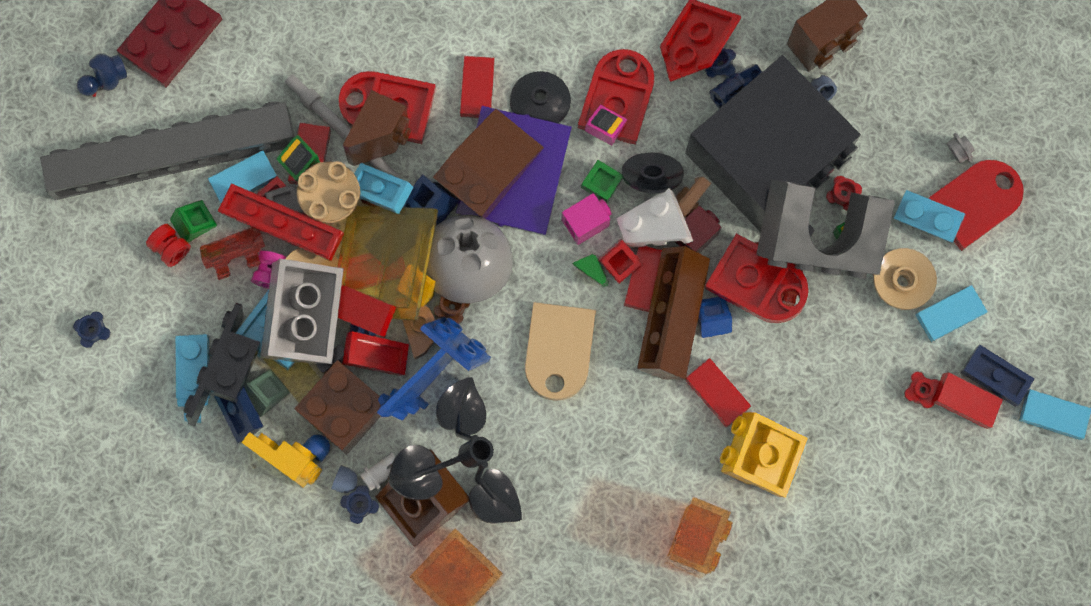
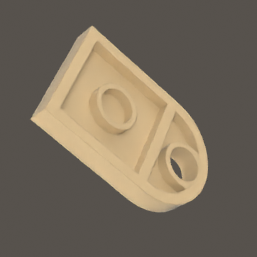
(559, 347)

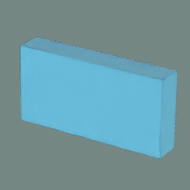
(248, 174)
(951, 313)
(1055, 414)

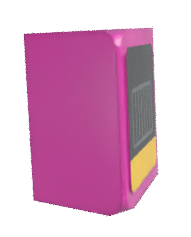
(605, 125)

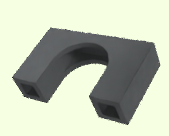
(787, 237)

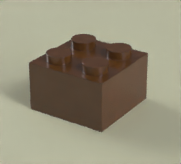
(826, 31)
(340, 407)

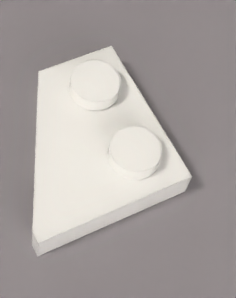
(655, 222)

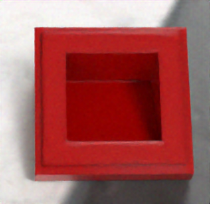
(620, 261)

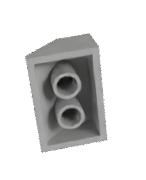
(301, 312)

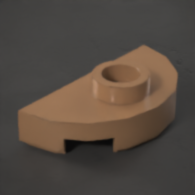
(688, 198)
(419, 342)

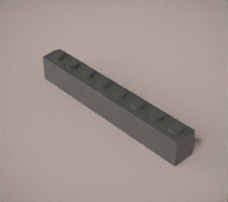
(167, 150)

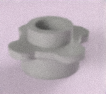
(961, 148)

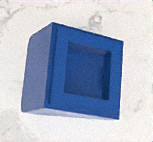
(714, 317)

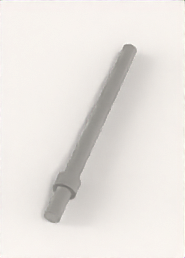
(312, 100)

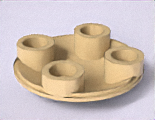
(328, 192)

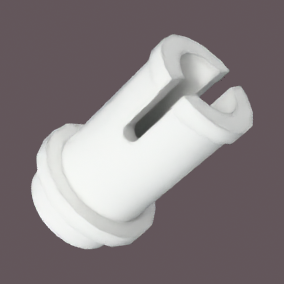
(378, 473)

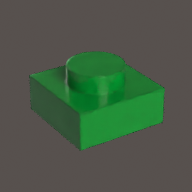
(602, 181)

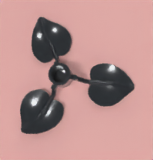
(418, 478)

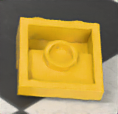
(763, 453)
(292, 460)

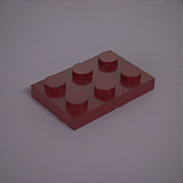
(169, 37)

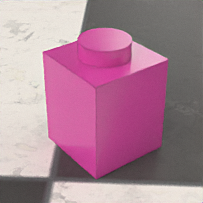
(586, 218)

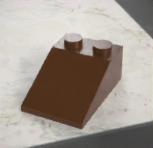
(488, 163)

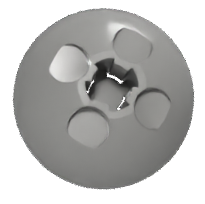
(472, 271)

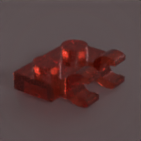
(222, 251)

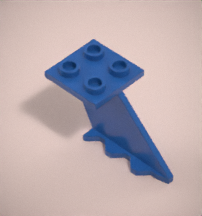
(453, 345)

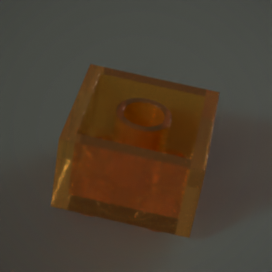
(698, 538)
(456, 573)

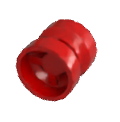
(168, 245)

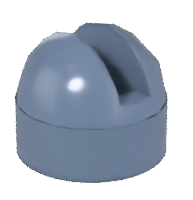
(829, 86)
(345, 480)

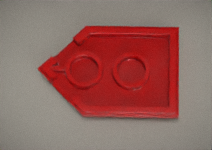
(696, 38)

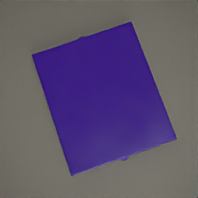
(533, 195)

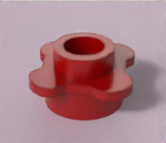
(842, 184)
(914, 394)

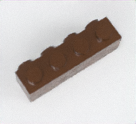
(673, 313)

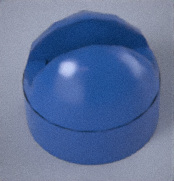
(318, 446)

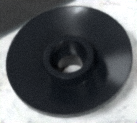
(552, 108)
(652, 172)

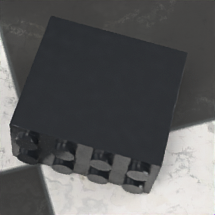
(771, 131)

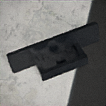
(228, 367)

